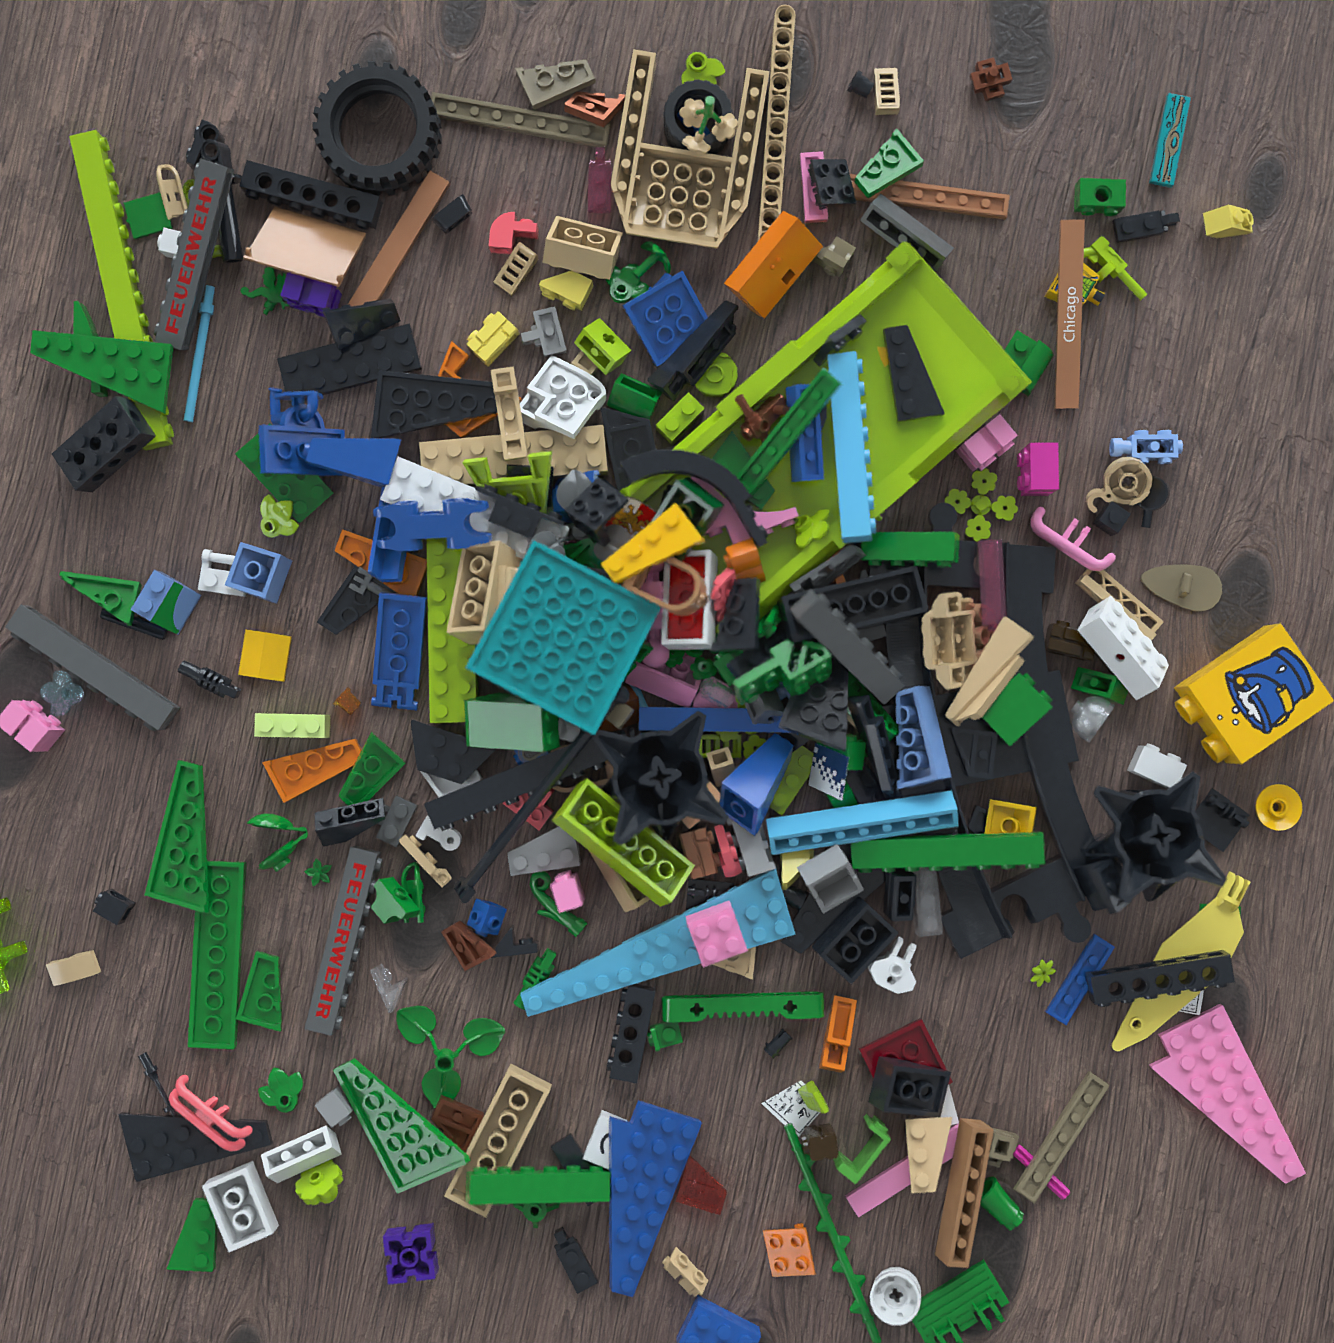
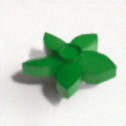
(318, 872)

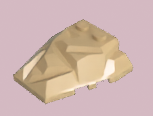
(953, 638)

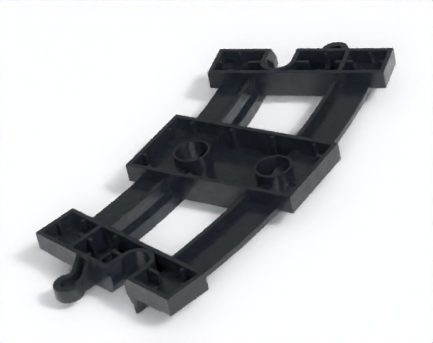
(1043, 750)

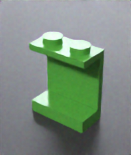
(857, 1168)

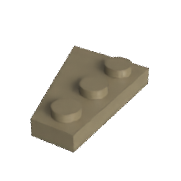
(552, 83)

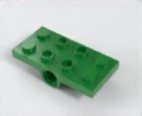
(304, 491)

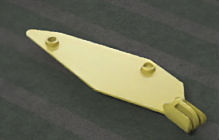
(1211, 929)

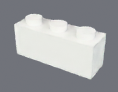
(301, 1154)

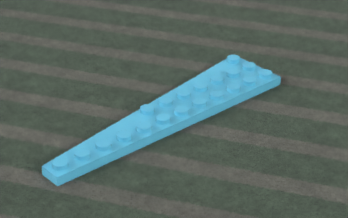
(666, 947)

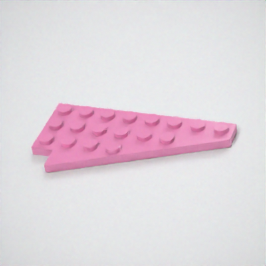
(1218, 1078)

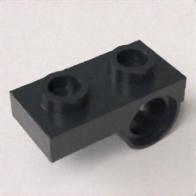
(201, 134)

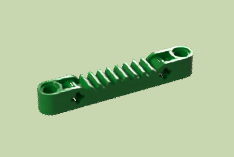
(807, 1005)

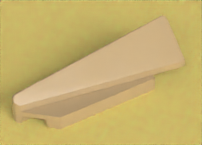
(991, 672)

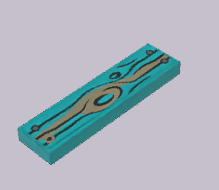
(1170, 140)

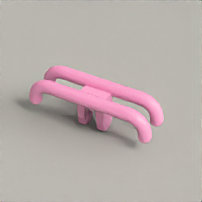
(1066, 546)

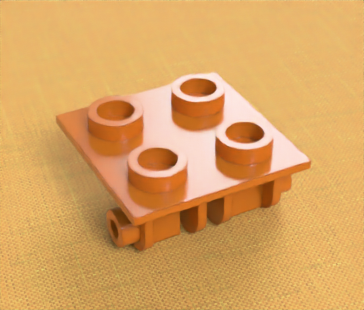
(789, 1251)

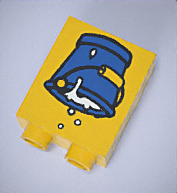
(1251, 695)

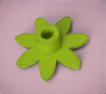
(1042, 972)

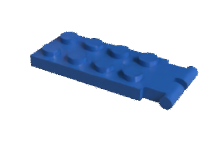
(398, 649)

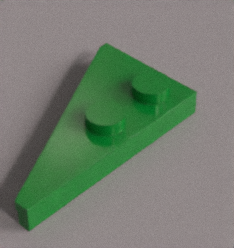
(111, 594)

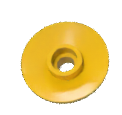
(1289, 807)

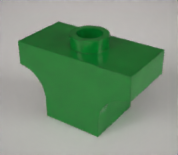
(393, 901)

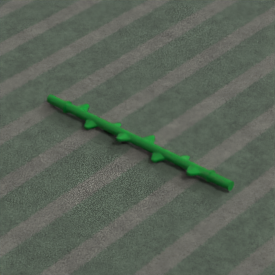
(838, 1241)

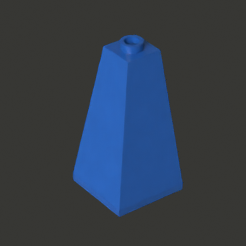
(356, 458)
(752, 786)

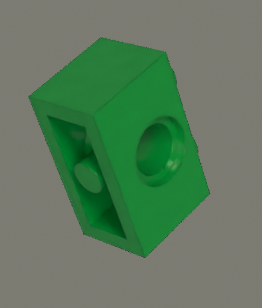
(1110, 189)

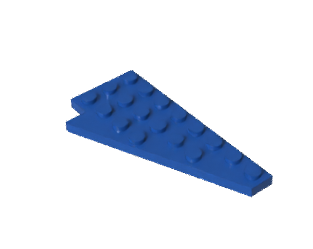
(644, 1174)

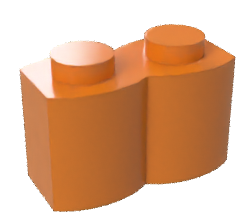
(744, 560)

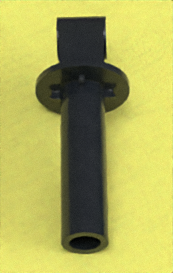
(229, 230)

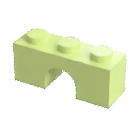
(292, 725)

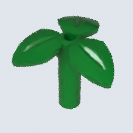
(657, 255)

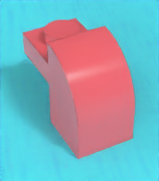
(505, 230)

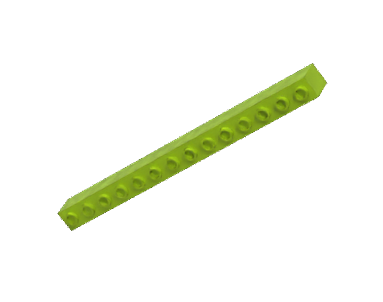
(115, 257)

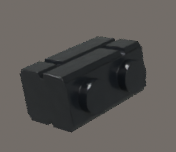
(900, 895)

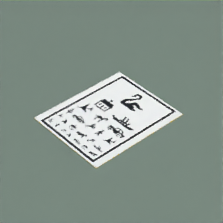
(790, 1108)

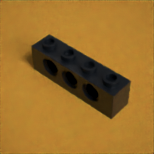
(629, 1069)

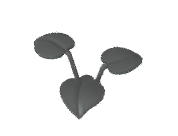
(567, 492)

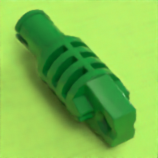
(537, 973)

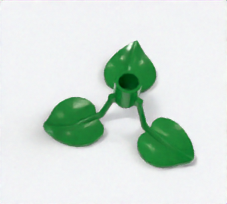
(481, 1035)

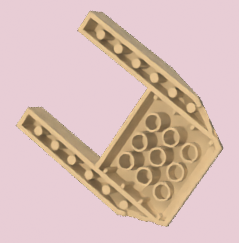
(680, 191)

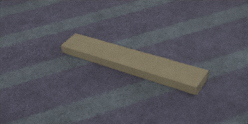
(1061, 1137)

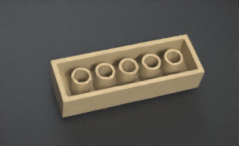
(501, 1130)

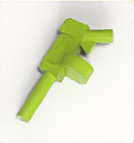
(1112, 265)

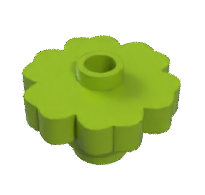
(319, 1183)

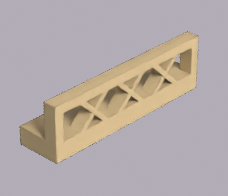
(1099, 593)

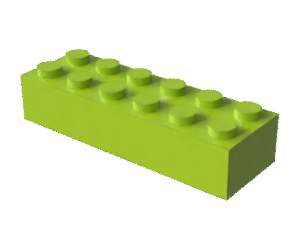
(643, 860)

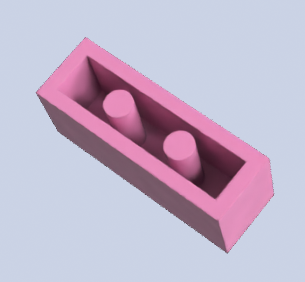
(567, 891)

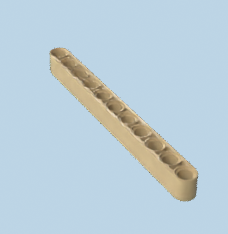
(774, 119)

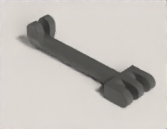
(366, 583)

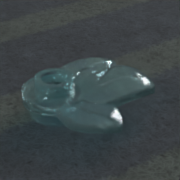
(59, 693)

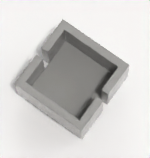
(830, 878)

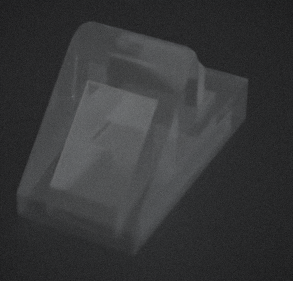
(389, 992)

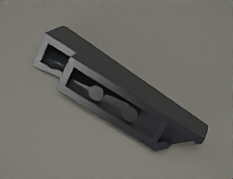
(696, 352)
(878, 749)

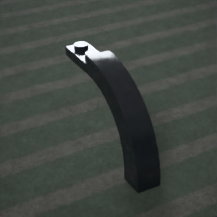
(701, 467)

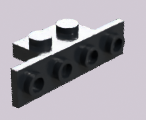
(517, 516)

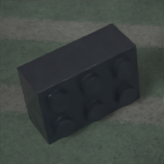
(855, 940)

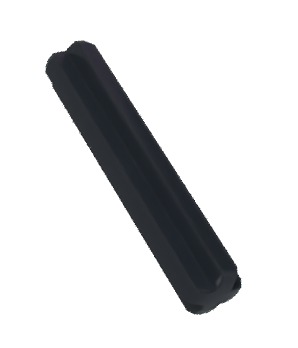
(137, 625)

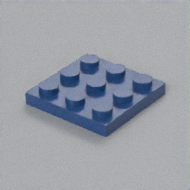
(665, 316)

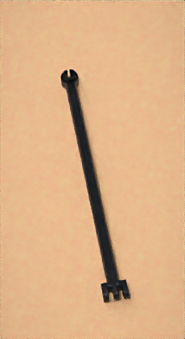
(465, 885)

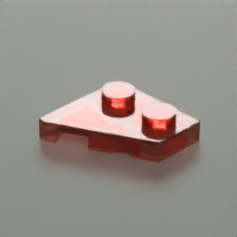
(700, 1189)

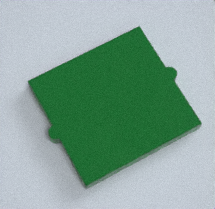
(147, 216)

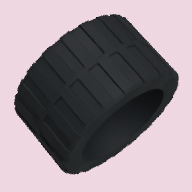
(697, 91)

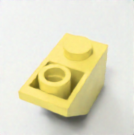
(1228, 221)
(568, 287)

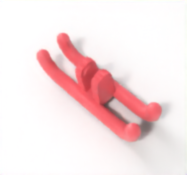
(206, 1117)

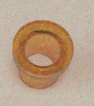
(347, 701)

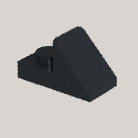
(509, 947)

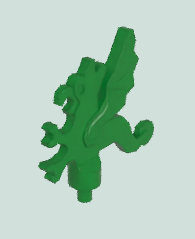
(272, 292)

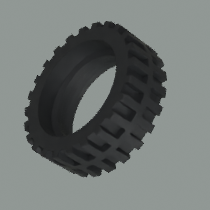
(350, 90)

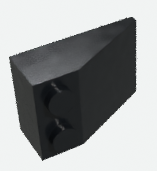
(908, 1087)

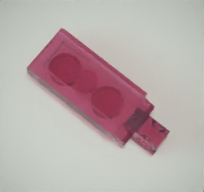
(599, 183)

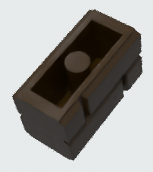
(1067, 641)
(820, 1142)

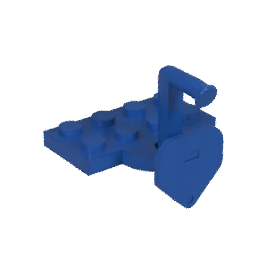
(285, 440)

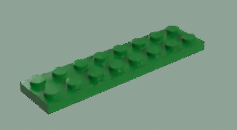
(218, 959)

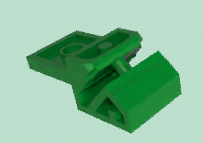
(812, 664)

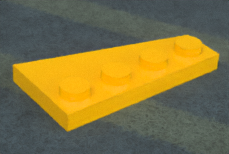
(661, 539)

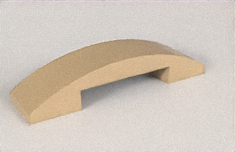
(509, 413)

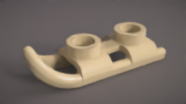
(170, 187)

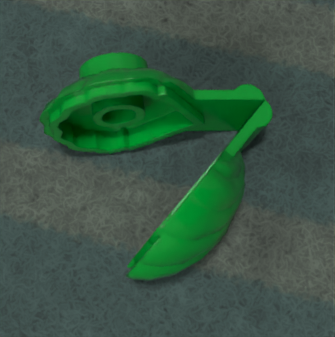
(279, 858)

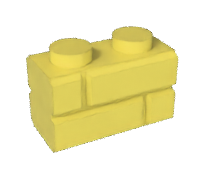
(492, 338)

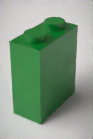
(1017, 708)

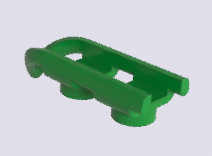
(769, 622)
(415, 888)

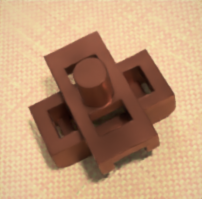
(992, 77)

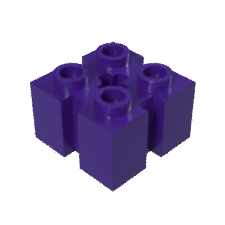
(309, 294)
(402, 1264)

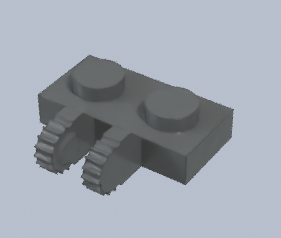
(396, 820)

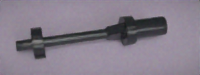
(151, 1072)

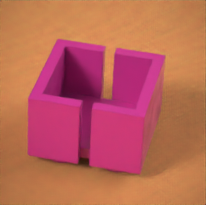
(1038, 469)

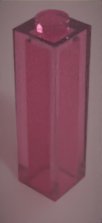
(992, 583)

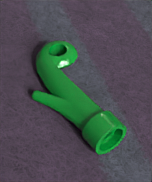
(566, 918)

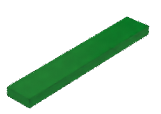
(788, 430)

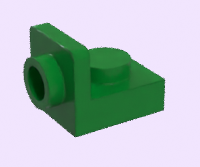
(664, 1035)

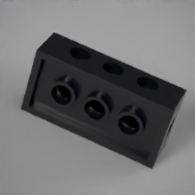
(103, 444)

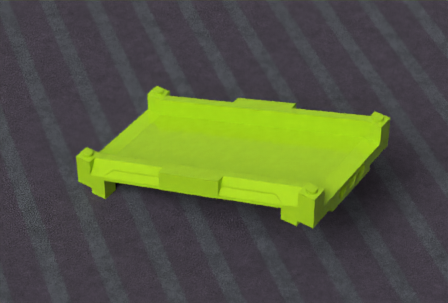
(964, 365)

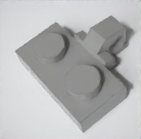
(546, 333)

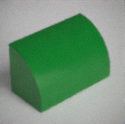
(633, 397)

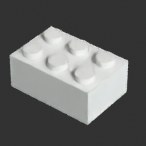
(240, 1206)

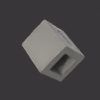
(335, 1107)

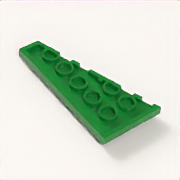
(122, 365)
(181, 854)

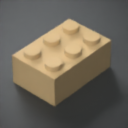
(582, 247)

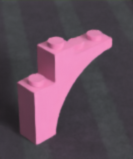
(734, 526)

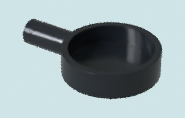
(1156, 499)

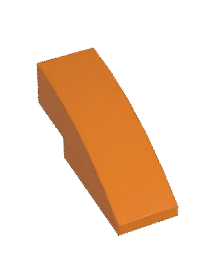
(838, 1034)

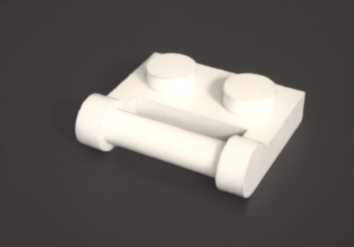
(213, 579)

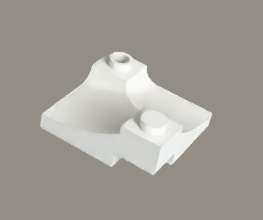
(561, 398)

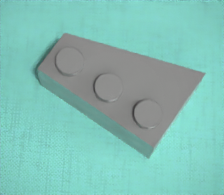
(754, 849)
(544, 853)

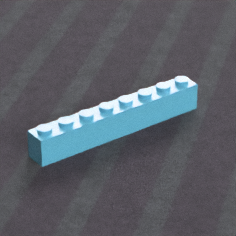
(850, 450)
(862, 822)

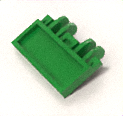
(957, 1301)

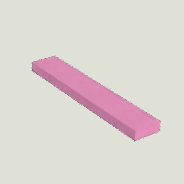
(890, 1181)

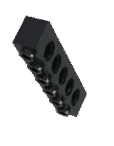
(257, 174)
(1100, 980)

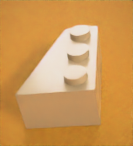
(926, 1151)

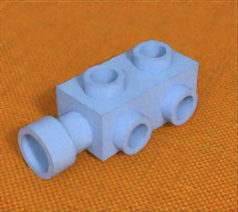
(1149, 446)

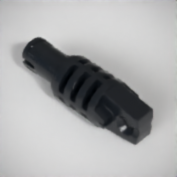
(210, 680)

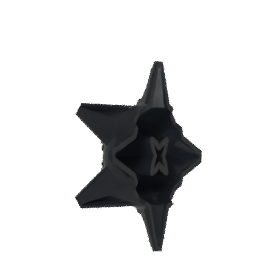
(669, 758)
(1155, 839)

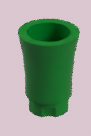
(999, 1204)

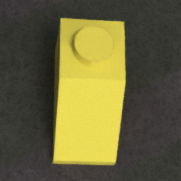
(789, 863)

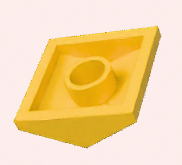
(265, 655)
(1009, 818)

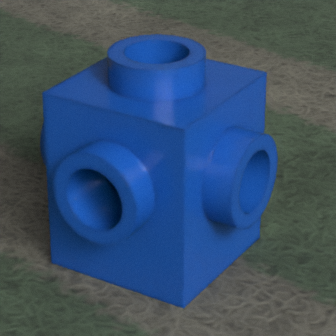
(486, 917)

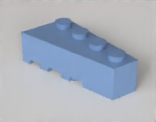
(919, 739)

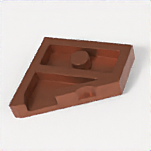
(594, 107)
(467, 945)

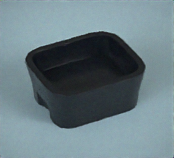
(453, 214)

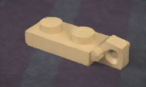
(426, 860)

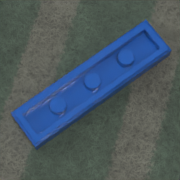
(1075, 984)

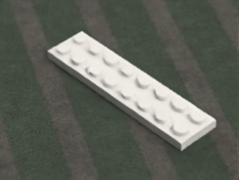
(431, 488)

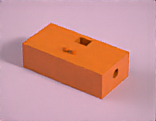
(773, 264)

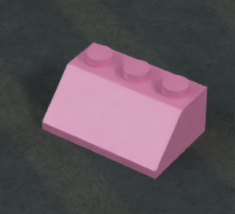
(672, 684)

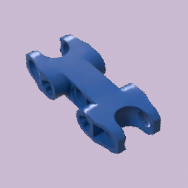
(450, 523)

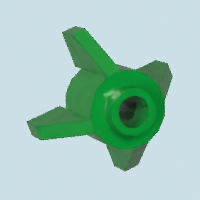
(536, 1215)

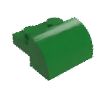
(1030, 356)

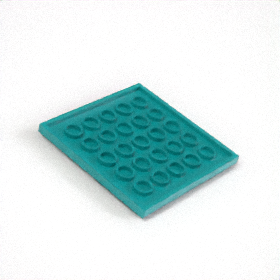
(563, 637)

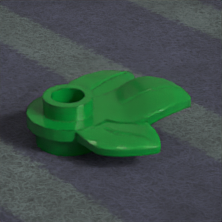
(626, 281)
(280, 1086)

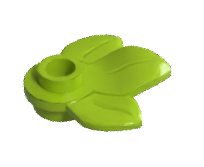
(708, 71)
(279, 516)
(811, 527)

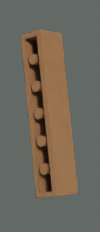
(964, 1192)

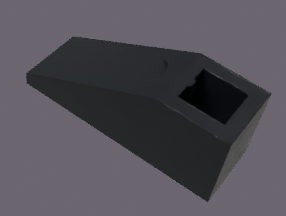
(348, 821)

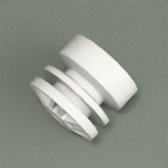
(889, 1308)

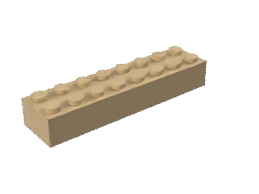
(583, 453)

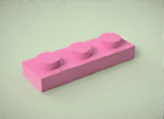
(811, 211)

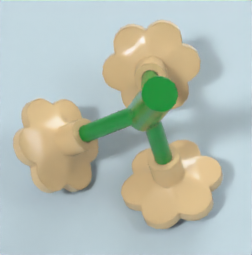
(697, 115)

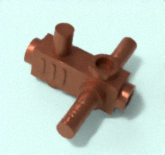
(758, 422)

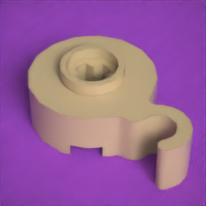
(1113, 488)

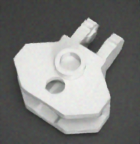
(894, 966)

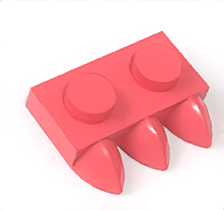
(721, 591)

